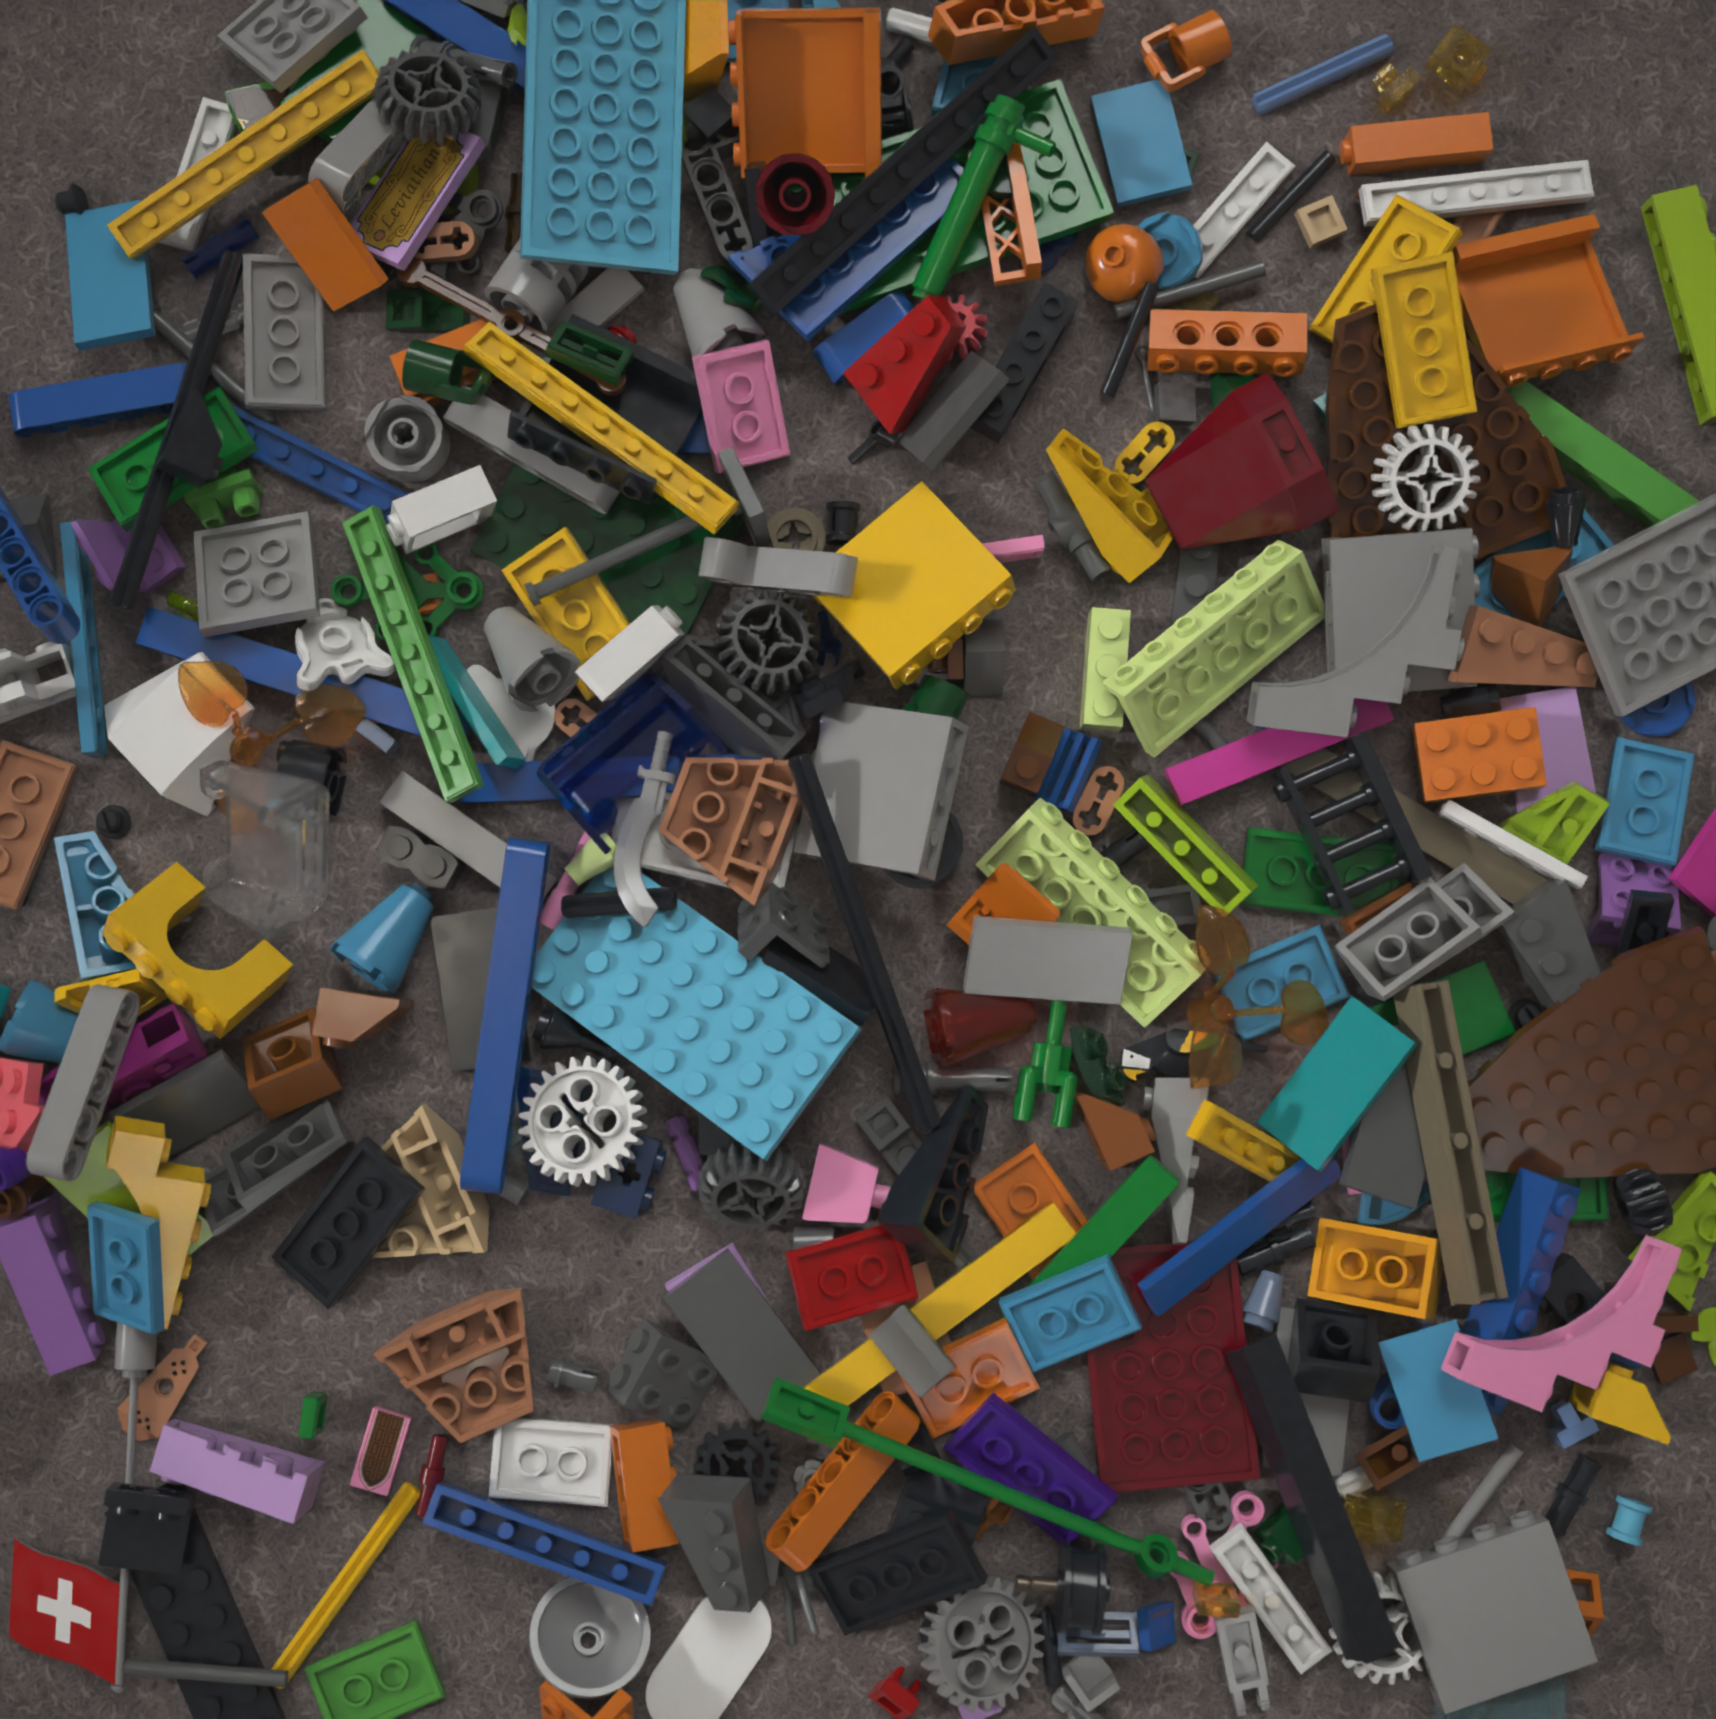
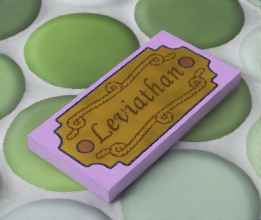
(414, 196)

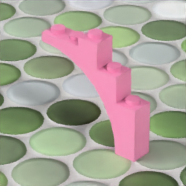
(1581, 1349)

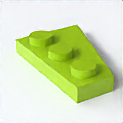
(1692, 1232)

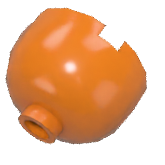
(1122, 262)

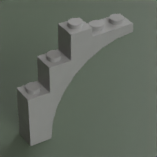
(1381, 673)

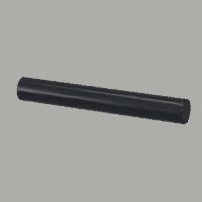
(1291, 196)
(1129, 339)

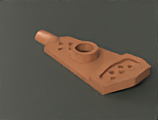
(154, 1403)

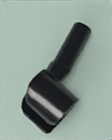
(877, 434)

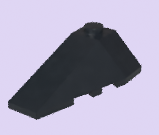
(931, 1191)

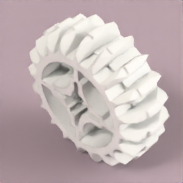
(1426, 492)
(1407, 1655)

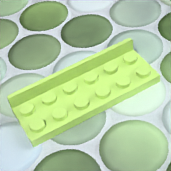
(1218, 646)
(1094, 892)

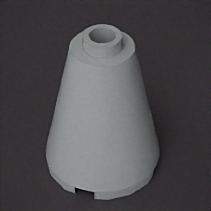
(709, 320)
(530, 660)

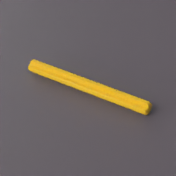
(348, 1579)

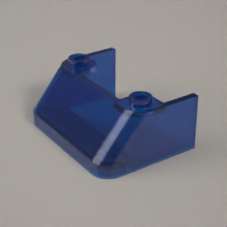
(606, 752)

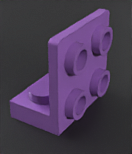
(106, 547)
(1615, 880)

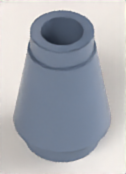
(1264, 1302)

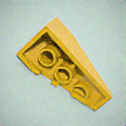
(1117, 515)

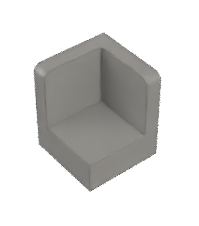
(1090, 1680)

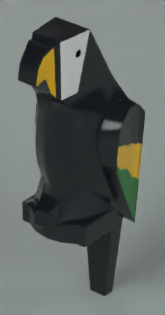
(1166, 1054)

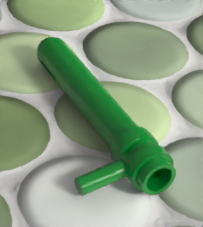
(993, 141)

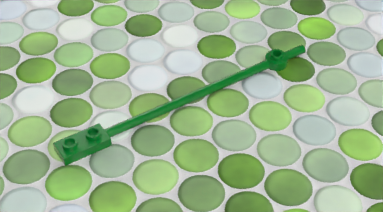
(827, 1423)

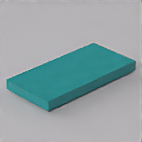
(1337, 1083)

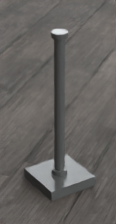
(738, 488)

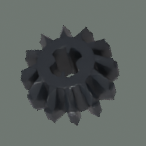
(1643, 1202)

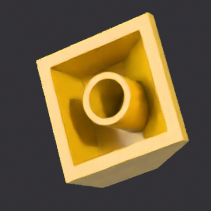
(1621, 1403)

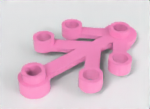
(1207, 1560)

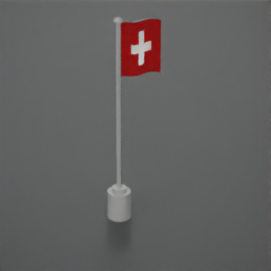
(66, 1605)

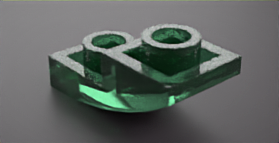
(1102, 1077)

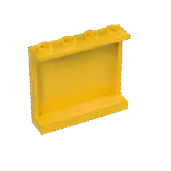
(917, 585)

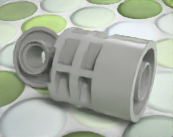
(534, 288)

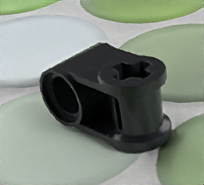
(895, 102)

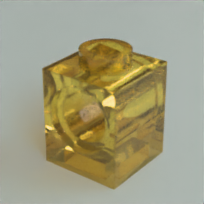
(1463, 45)
(1376, 1517)

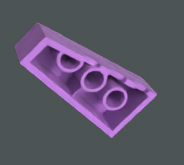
(50, 1286)

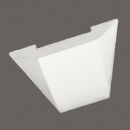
(166, 741)

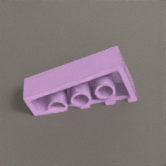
(237, 1469)

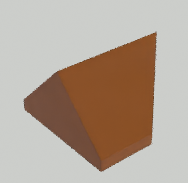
(1529, 581)

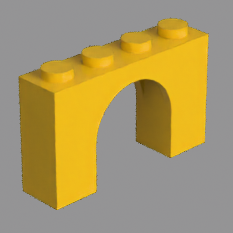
(213, 997)

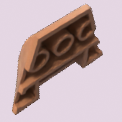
(734, 819)
(468, 1363)

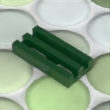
(586, 357)

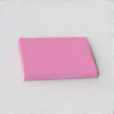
(742, 403)

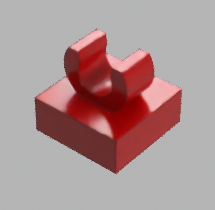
(893, 1697)

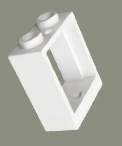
(441, 510)

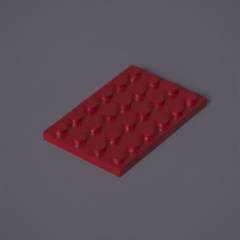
(1167, 1392)

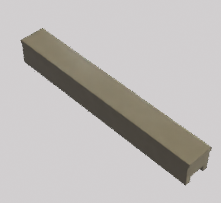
(1450, 1145)

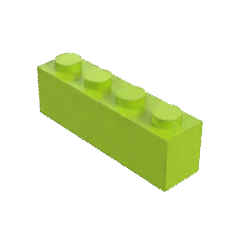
(1185, 844)

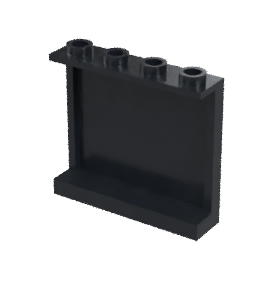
(657, 400)

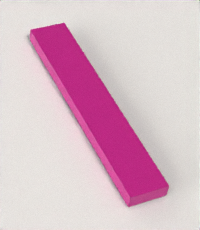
(1261, 754)

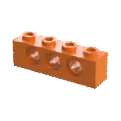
(1242, 331)

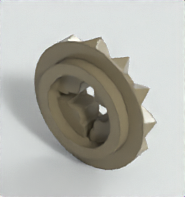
(804, 522)

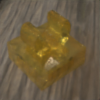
(1393, 87)

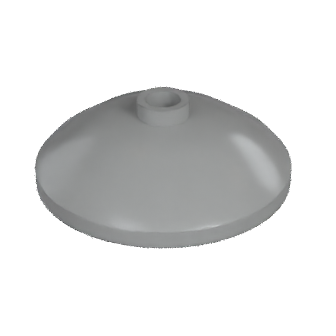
(581, 1610)

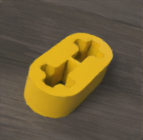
(1150, 460)

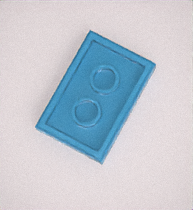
(1141, 143)
(1646, 801)
(1271, 968)
(126, 1267)
(1070, 1313)
(1436, 1407)

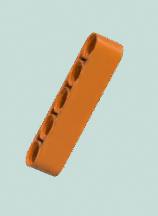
(839, 1485)

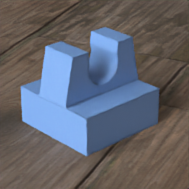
(1570, 1425)

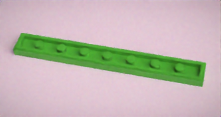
(413, 655)

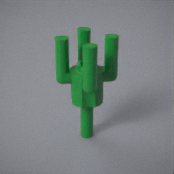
(1048, 1073)

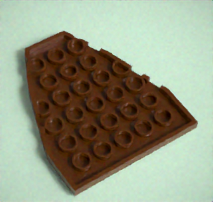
(1513, 456)
(1611, 1072)

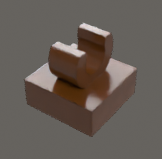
(950, 663)

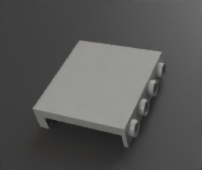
(1373, 584)
(886, 785)
(1493, 1611)

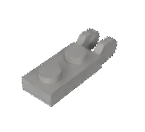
(1243, 1658)

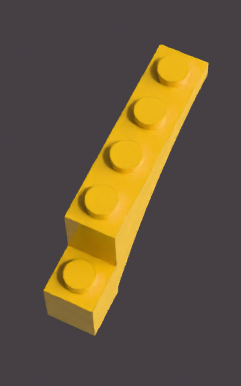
(162, 1192)

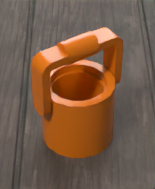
(1194, 46)

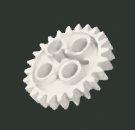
(556, 1145)

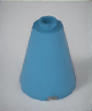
(386, 937)
(38, 1026)

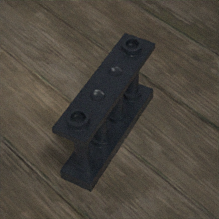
(1374, 792)

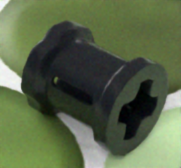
(841, 521)

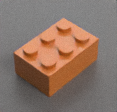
(1479, 755)

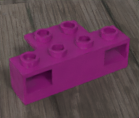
(154, 1053)

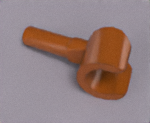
(997, 1514)

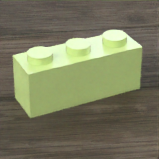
(1104, 652)

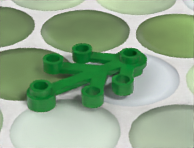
(421, 589)

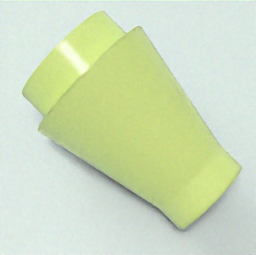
(591, 860)

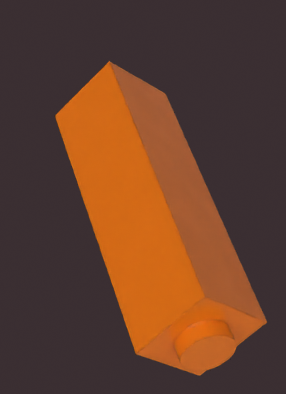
(1417, 144)

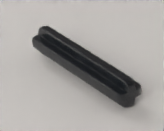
(610, 902)

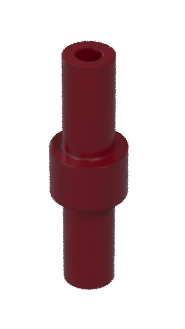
(431, 1472)

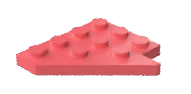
(19, 1102)

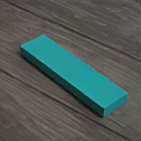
(476, 707)

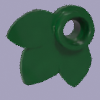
(736, 287)

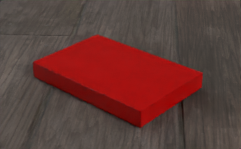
(850, 1276)

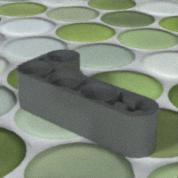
(720, 195)

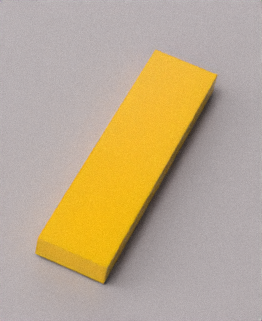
(1240, 1142)

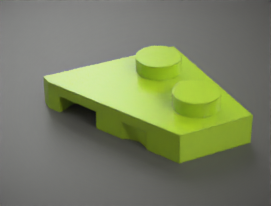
(1558, 820)

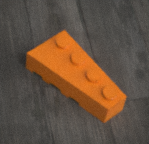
(987, 28)

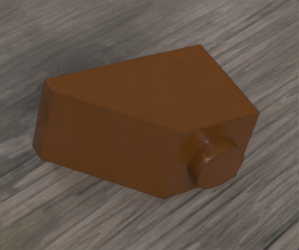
(1032, 754)
(1389, 1458)

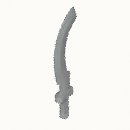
(635, 829)

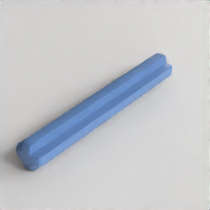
(1323, 74)

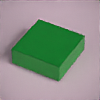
(312, 1415)

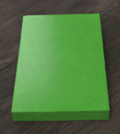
(377, 1677)

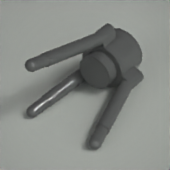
(801, 1584)

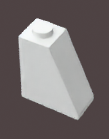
(631, 652)

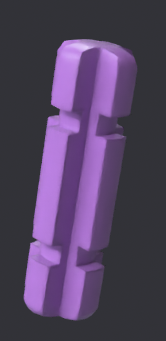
(686, 1148)

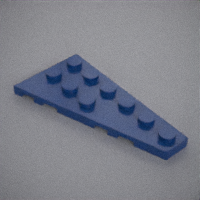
(865, 260)

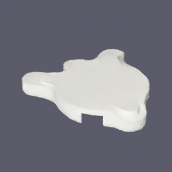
(338, 647)
(525, 727)

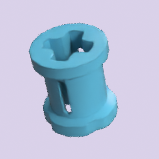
(1629, 1520)

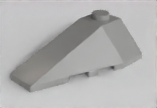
(1170, 1110)

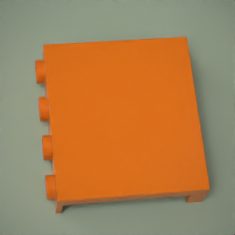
(808, 86)
(1540, 301)

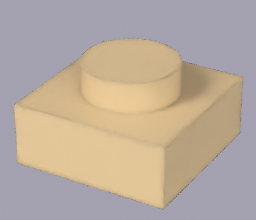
(1321, 221)

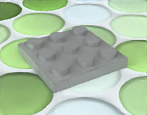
(290, 35)
(256, 574)

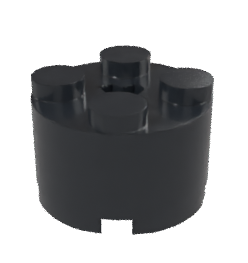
(317, 763)

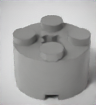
(403, 418)

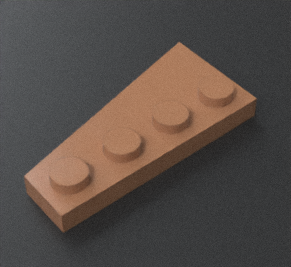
(1519, 653)

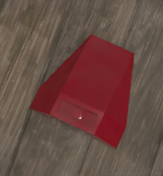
(1243, 473)

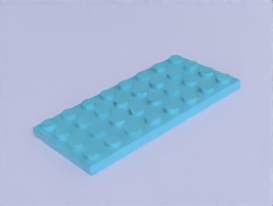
(603, 133)
(696, 1014)

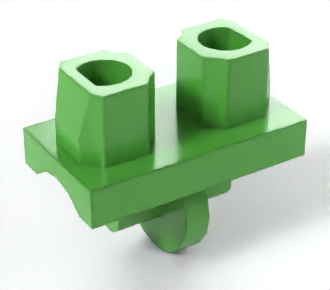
(227, 490)

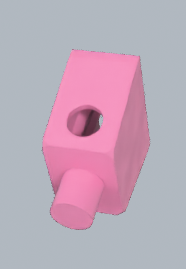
(842, 1188)

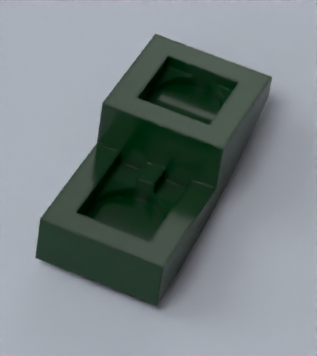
(422, 312)

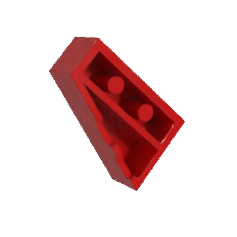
(905, 361)

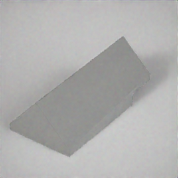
(1422, 931)

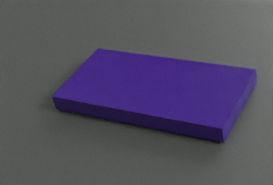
(1017, 1454)

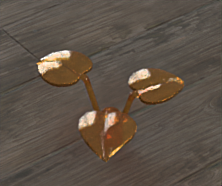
(217, 688)
(1214, 1053)

